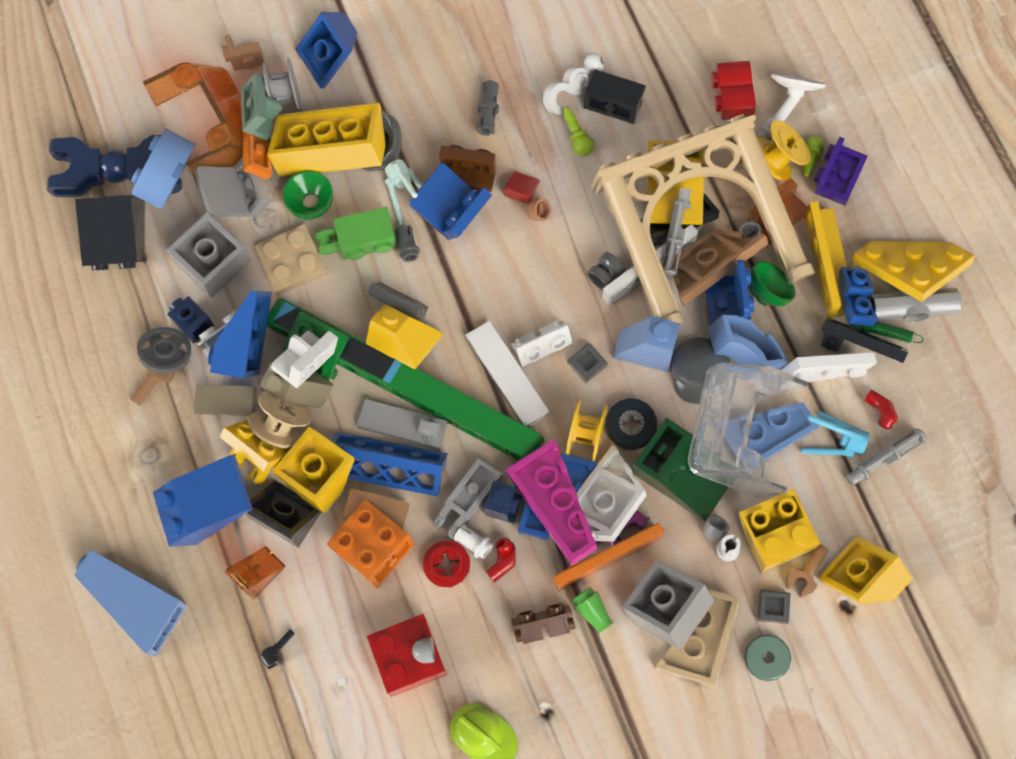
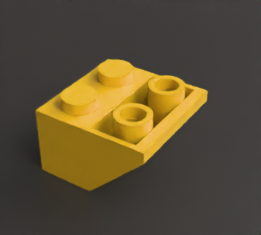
(778, 531)

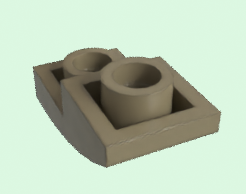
(225, 399)

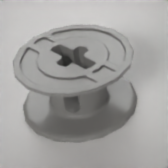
(282, 85)

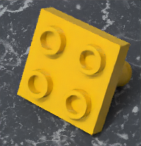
(250, 446)

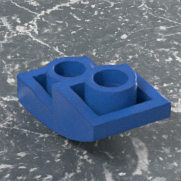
(855, 296)

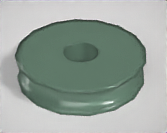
(764, 670)

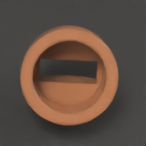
(539, 209)

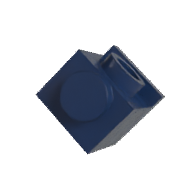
(192, 325)
(502, 502)

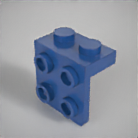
(730, 295)

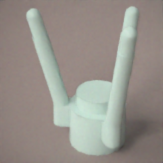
(400, 176)

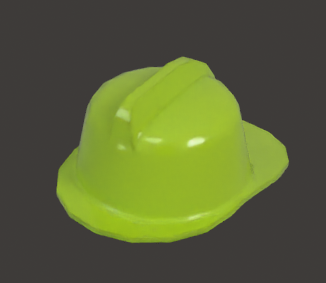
(483, 733)

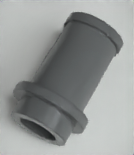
(408, 248)

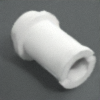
(478, 545)
(731, 554)

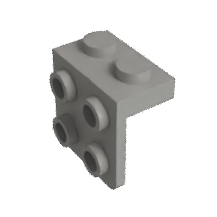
(232, 191)

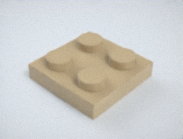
(290, 259)

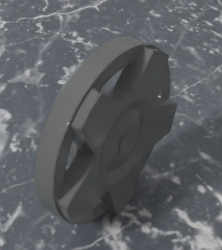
(164, 350)

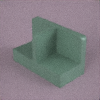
(258, 109)

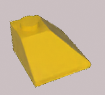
(401, 336)
(315, 469)
(866, 573)

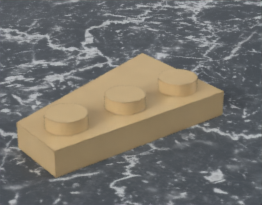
(705, 648)

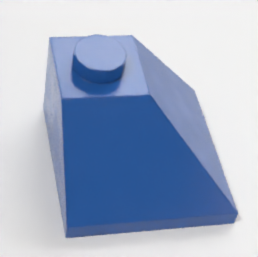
(327, 45)

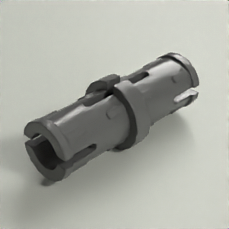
(488, 108)

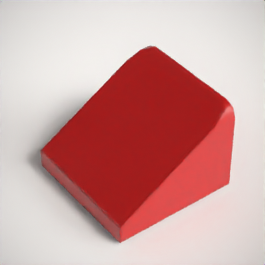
(521, 187)

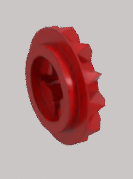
(434, 557)

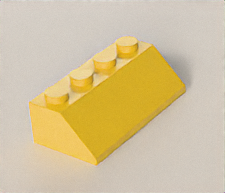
(328, 140)

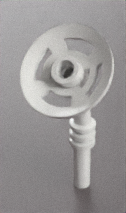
(796, 88)

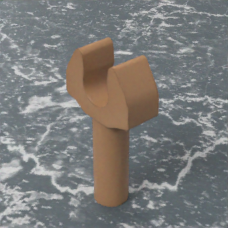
(148, 384)
(806, 574)

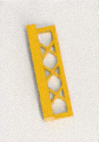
(827, 255)

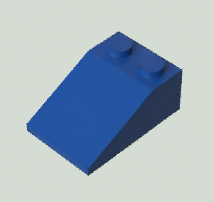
(241, 343)
(202, 502)

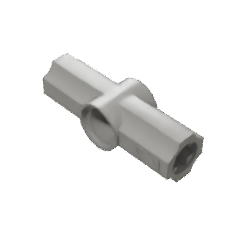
(905, 306)

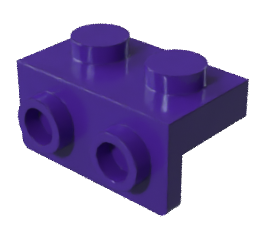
(840, 173)

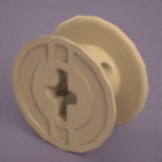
(266, 422)

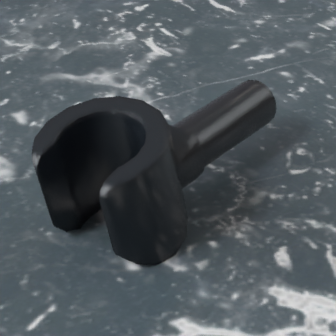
(270, 656)

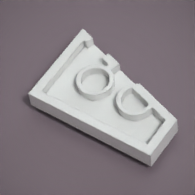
(830, 366)

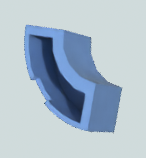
(162, 168)
(745, 343)

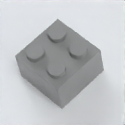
(209, 254)
(668, 604)

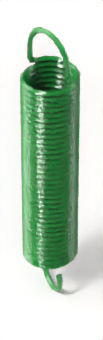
(890, 331)

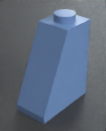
(648, 343)

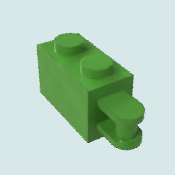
(359, 235)

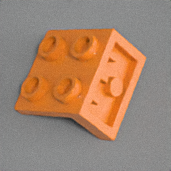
(371, 543)

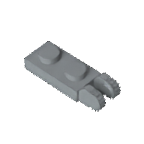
(468, 495)

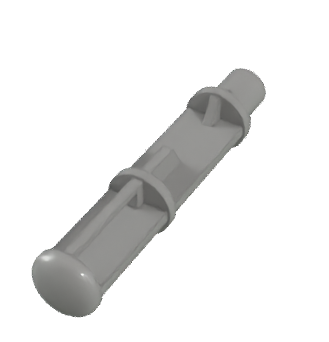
(676, 232)
(887, 456)

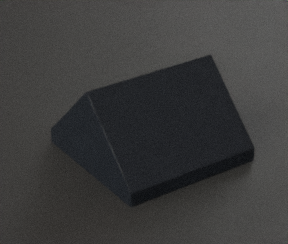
(283, 513)

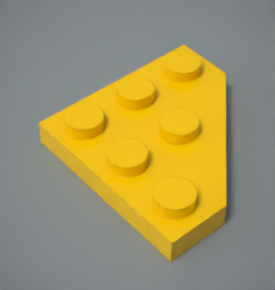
(914, 266)

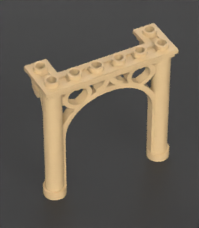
(746, 153)

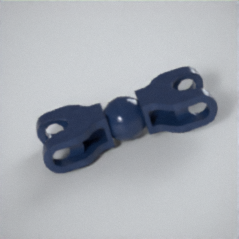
(91, 167)

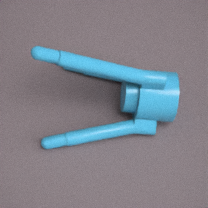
(852, 437)

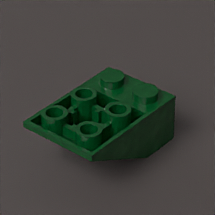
(666, 469)

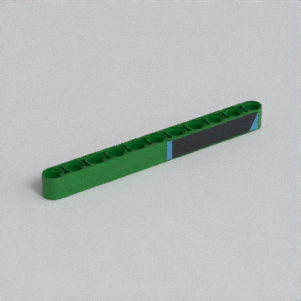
(421, 389)

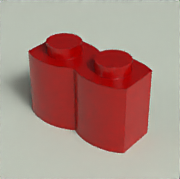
(734, 89)

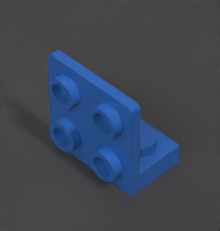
(448, 202)

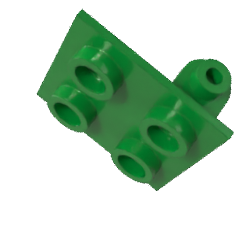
(306, 323)

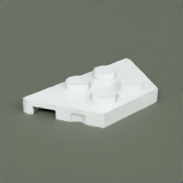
(610, 496)

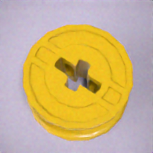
(785, 147)
(586, 429)

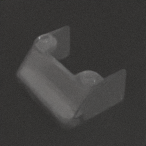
(725, 424)

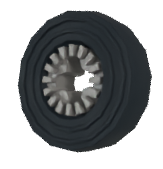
(641, 414)

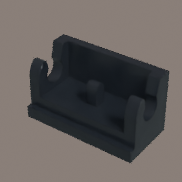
(614, 96)

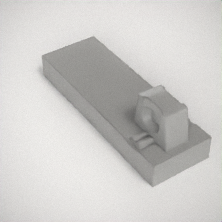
(402, 424)

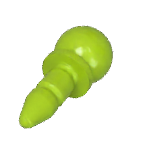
(582, 143)
(816, 148)

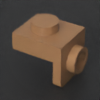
(243, 56)

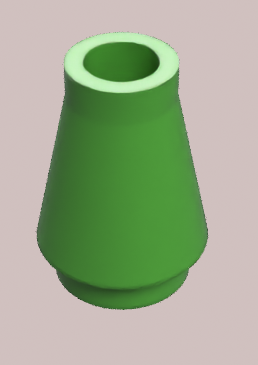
(592, 609)

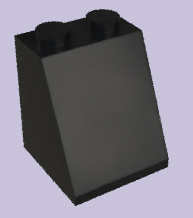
(111, 231)

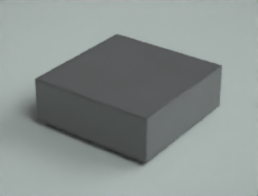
(587, 362)
(773, 607)

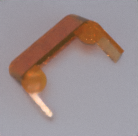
(223, 139)

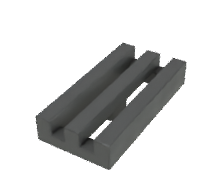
(397, 300)

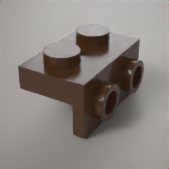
(472, 166)

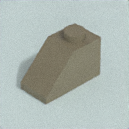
(310, 393)

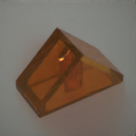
(255, 571)

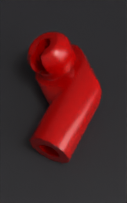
(885, 407)
(505, 559)

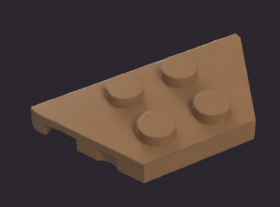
(711, 259)

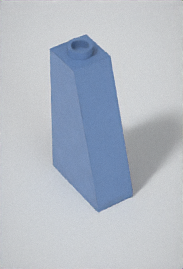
(133, 603)

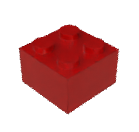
(395, 659)

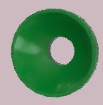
(307, 184)
(770, 285)

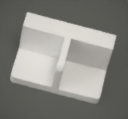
(304, 356)

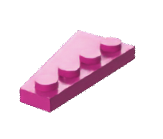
(552, 497)

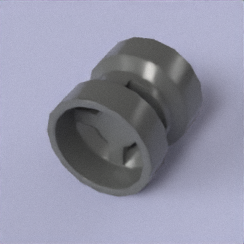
(606, 270)

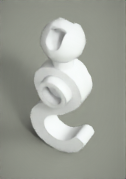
(574, 82)

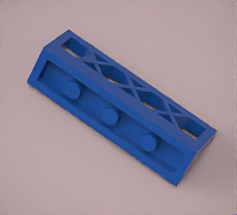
(392, 455)

